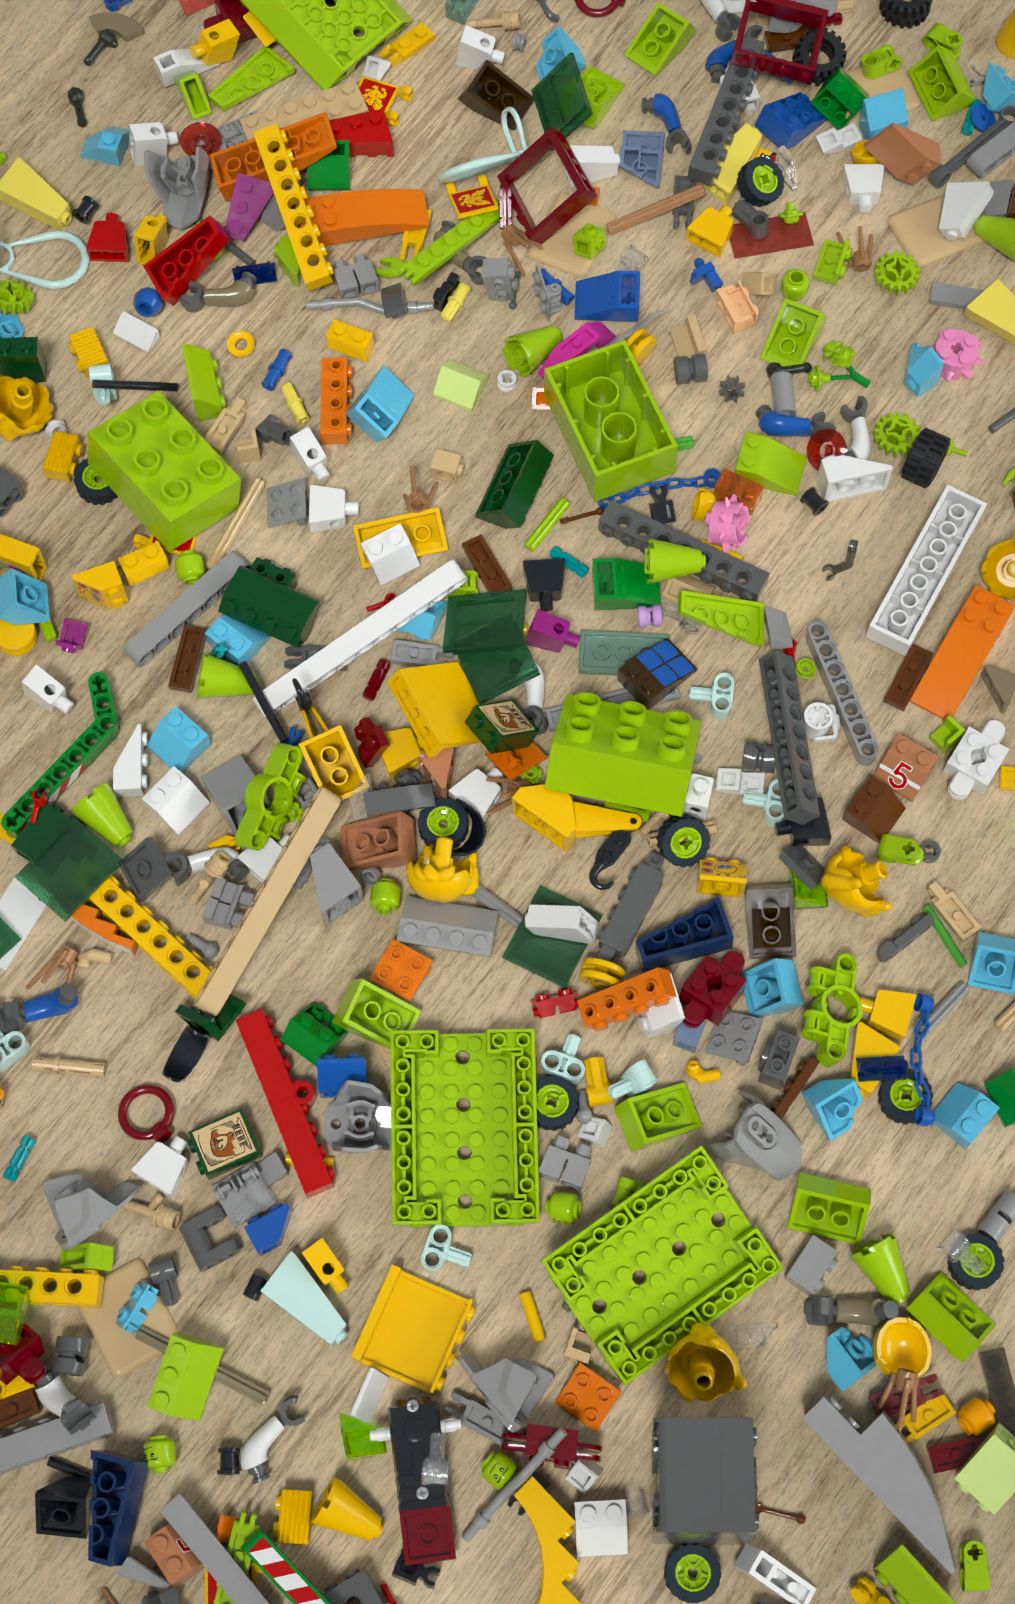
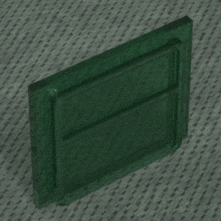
(562, 98)
(484, 622)
(498, 671)
(69, 869)
(547, 956)

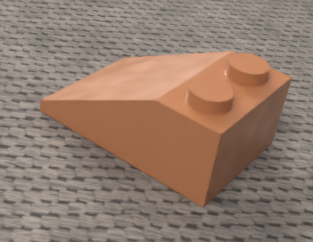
(905, 153)
(379, 842)

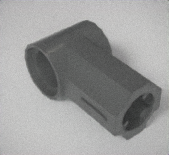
(754, 220)
(273, 430)

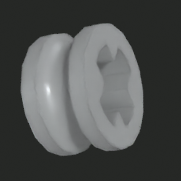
(519, 42)

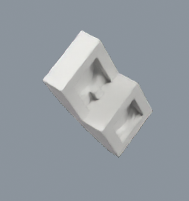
(837, 141)
(737, 782)

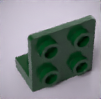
(216, 1026)

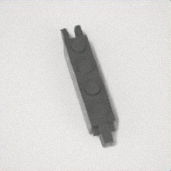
(632, 908)

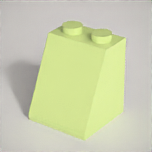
(990, 1470)

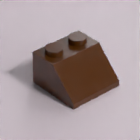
(874, 809)

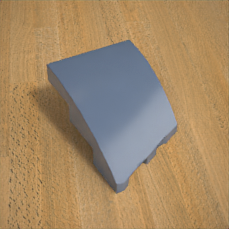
(643, 155)

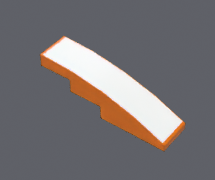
(90, 920)

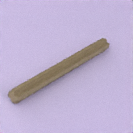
(223, 1375)

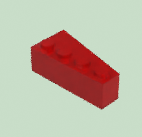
(366, 133)
(186, 259)

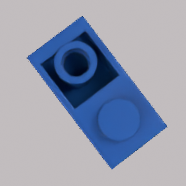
(269, 1231)

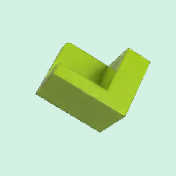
(947, 734)

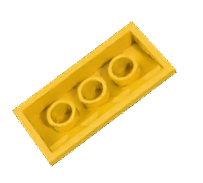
(422, 529)

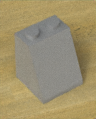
(227, 790)
(334, 884)

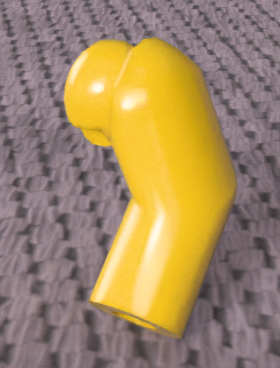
(224, 841)
(700, 1075)

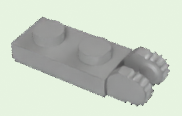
(417, 654)
(478, 1419)

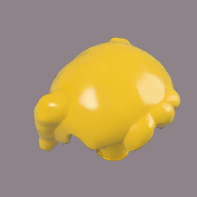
(23, 407)
(999, 569)
(438, 877)
(853, 882)
(703, 1366)

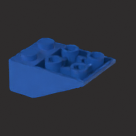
(789, 120)
(608, 297)

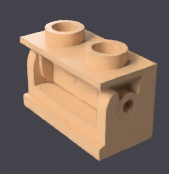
(737, 307)

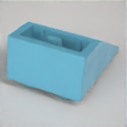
(380, 405)

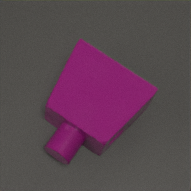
(550, 633)

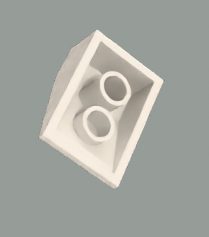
(850, 477)

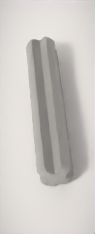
(496, 904)
(945, 1007)

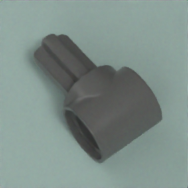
(163, 1274)

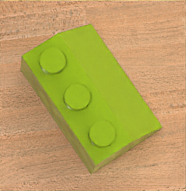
(941, 84)
(203, 382)
(829, 1208)
(951, 1317)
(185, 1376)
(909, 1579)

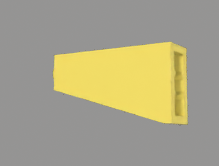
(742, 150)
(32, 195)
(995, 310)

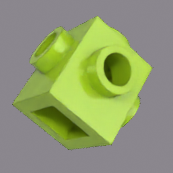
(589, 241)

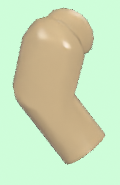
(85, 958)

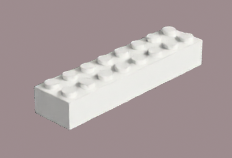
(926, 570)

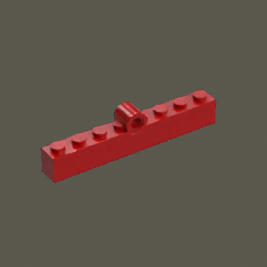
(285, 1104)

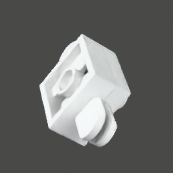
(976, 760)

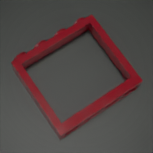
(788, 11)
(570, 207)

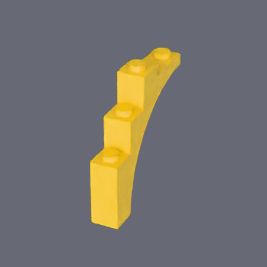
(550, 1525)

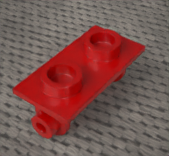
(545, 1002)

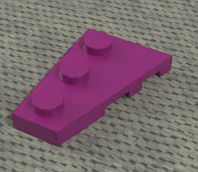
(246, 205)

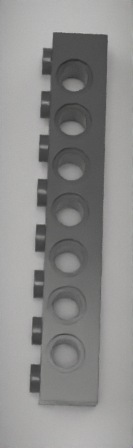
(721, 122)
(716, 559)
(789, 737)

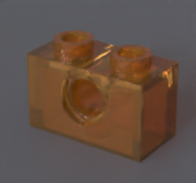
(746, 490)

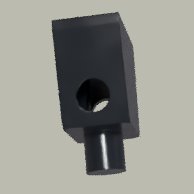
(544, 581)
(810, 834)

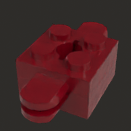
(234, 11)
(713, 989)
(22, 1358)
(565, 1450)

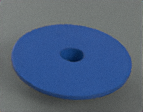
(982, 117)

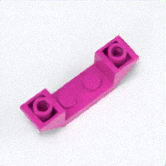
(578, 343)

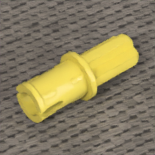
(455, 301)
(295, 404)

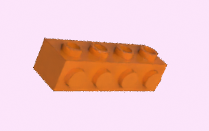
(334, 400)
(626, 999)

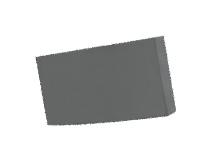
(393, 301)

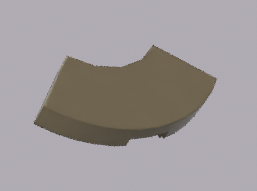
(117, 23)

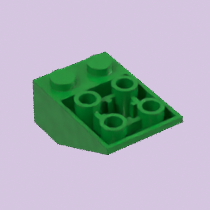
(622, 585)

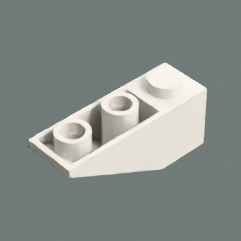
(177, 63)
(129, 769)

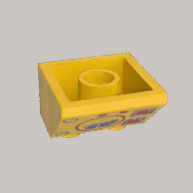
(101, 586)
(721, 878)

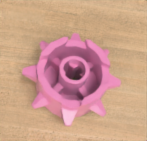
(959, 353)
(728, 523)

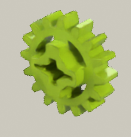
(897, 272)
(15, 297)
(895, 436)

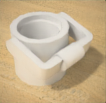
(819, 719)

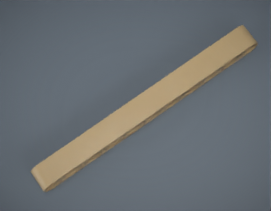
(267, 902)

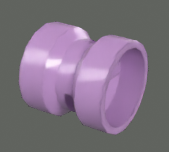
(643, 616)

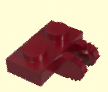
(373, 741)

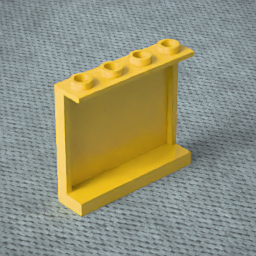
(436, 704)
(413, 1331)

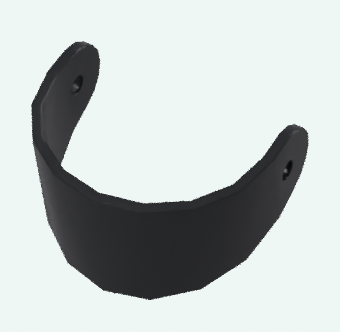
(477, 834)
(185, 1054)

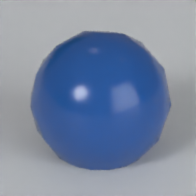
(147, 302)

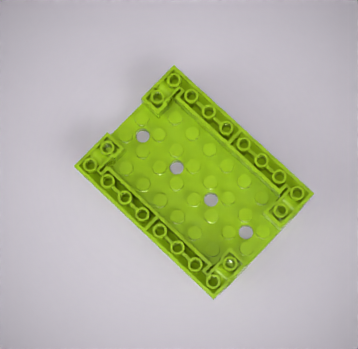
(323, 36)
(497, 1129)
(678, 1290)

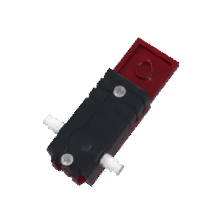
(422, 1507)

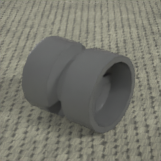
(690, 369)
(758, 757)
(70, 1356)

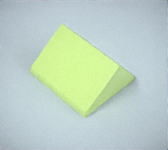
(460, 384)

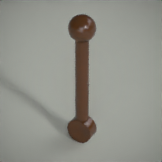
(599, 511)
(801, 1519)

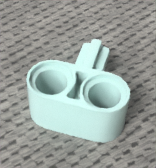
(103, 372)
(716, 695)
(767, 801)
(9, 1055)
(565, 1061)
(634, 1081)
(443, 1251)

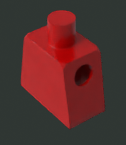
(108, 240)

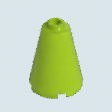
(998, 233)
(530, 348)
(671, 561)
(221, 679)
(104, 815)
(883, 1267)

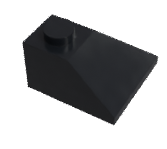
(64, 1507)

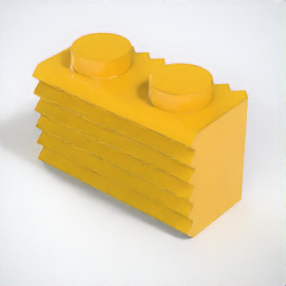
(350, 340)
(88, 350)
(62, 456)
(143, 563)
(294, 1517)

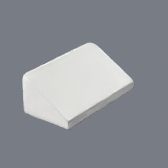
(136, 332)
(369, 1396)

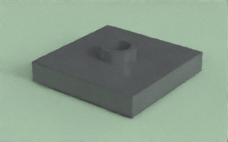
(803, 865)
(145, 869)

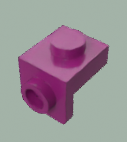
(72, 635)

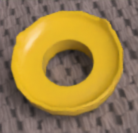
(237, 336)

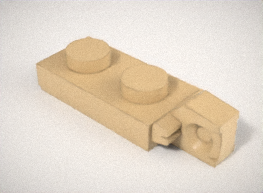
(226, 426)
(953, 912)

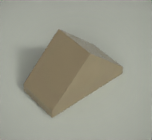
(1000, 685)

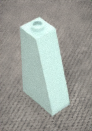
(301, 1298)

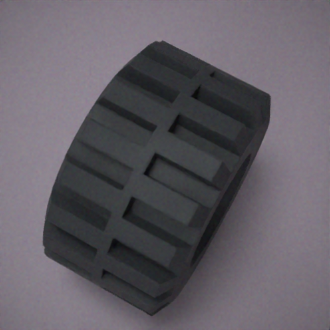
(904, 12)
(830, 45)
(925, 458)

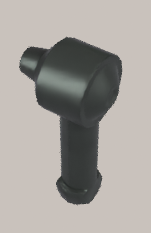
(105, 39)
(76, 99)
(799, 368)

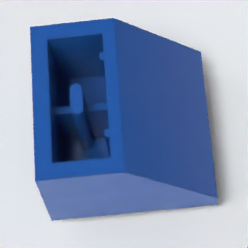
(335, 1071)

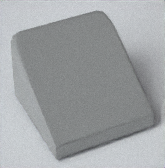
(271, 1169)

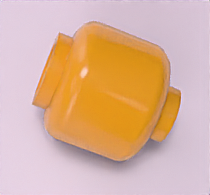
(976, 1417)

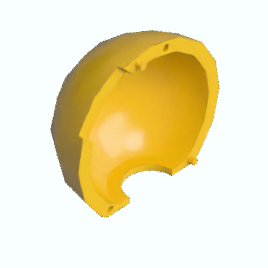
(902, 1345)

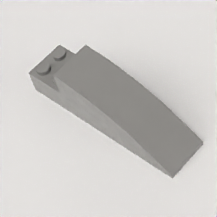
(887, 1468)

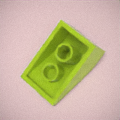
(660, 39)
(601, 92)
(793, 334)
(770, 464)
(374, 1013)
(657, 1116)

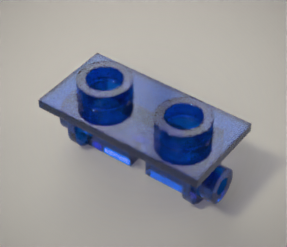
(263, 272)
(881, 1068)

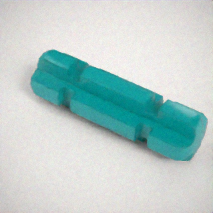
(968, 125)
(570, 562)
(219, 651)
(19, 1158)

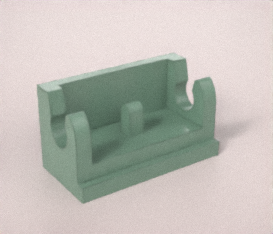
(459, 9)

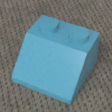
(881, 111)
(23, 599)
(427, 623)
(238, 637)
(178, 740)
(993, 963)
(772, 988)
(964, 1114)

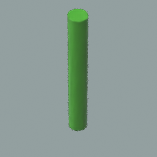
(945, 937)

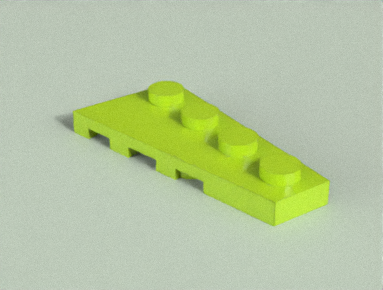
(252, 77)
(728, 615)

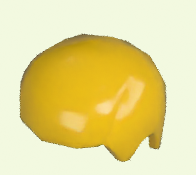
(862, 155)
(702, 504)

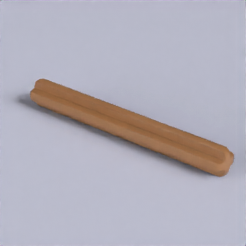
(655, 209)

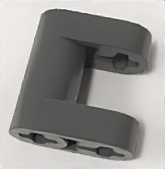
(199, 1243)

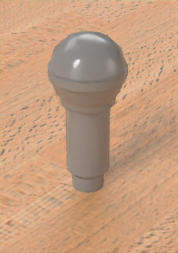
(209, 950)
(584, 1113)

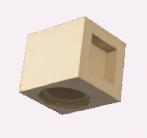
(446, 466)

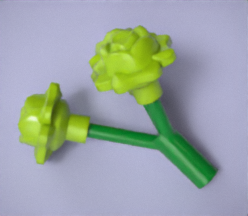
(839, 356)

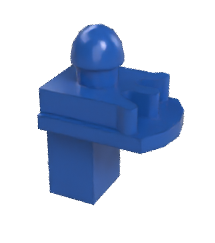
(707, 273)

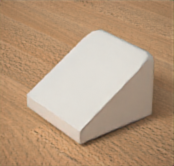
(375, 68)
(596, 1131)
(583, 1475)

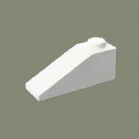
(774, 1575)

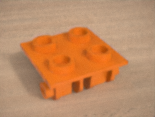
(517, 761)
(401, 970)
(588, 1397)

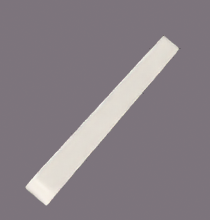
(365, 635)

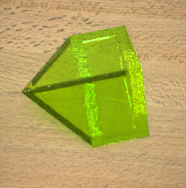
(804, 897)
(357, 1439)

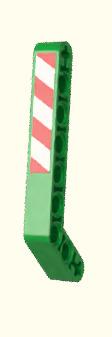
(64, 762)
(281, 1570)

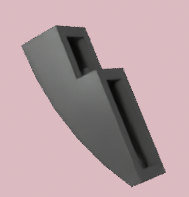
(399, 799)

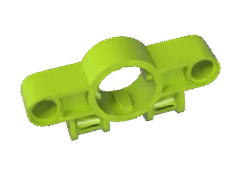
(283, 775)
(818, 1024)

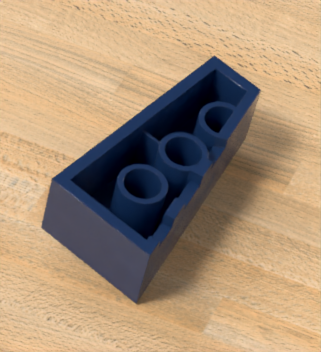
(687, 938)
(114, 1505)

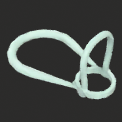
(486, 163)
(45, 237)

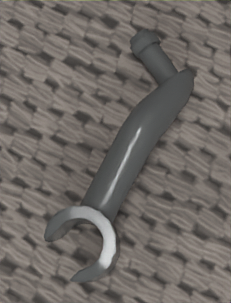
(553, 17)

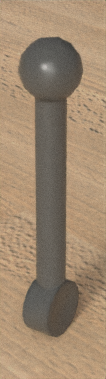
(512, 305)

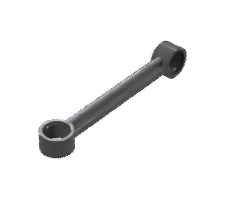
(943, 173)

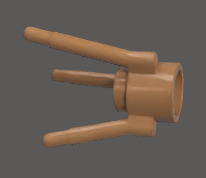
(514, 237)
(860, 260)
(416, 500)
(512, 788)
(63, 958)
(907, 1383)

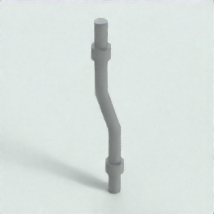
(329, 303)
(545, 1451)

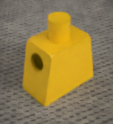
(216, 43)
(711, 230)
(150, 237)
(402, 751)
(889, 1012)
(317, 1256)

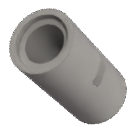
(783, 393)
(999, 1217)

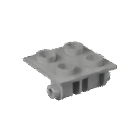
(549, 295)
(287, 503)
(735, 1037)
(232, 1189)

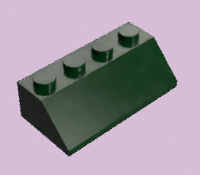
(515, 484)
(269, 606)

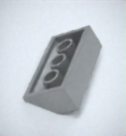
(448, 926)

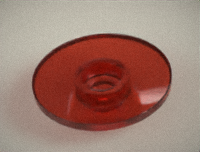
(197, 132)
(830, 440)

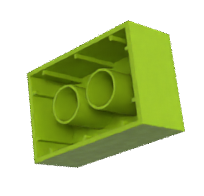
(610, 420)
(163, 470)
(623, 753)

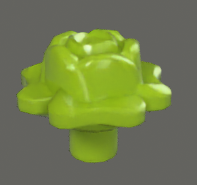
(790, 214)
(294, 812)

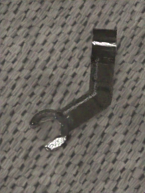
(847, 564)

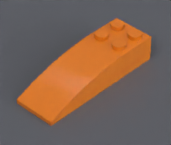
(308, 141)
(367, 214)
(962, 653)

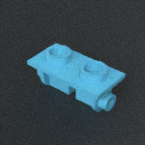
(130, 1315)

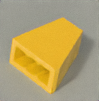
(869, 1044)

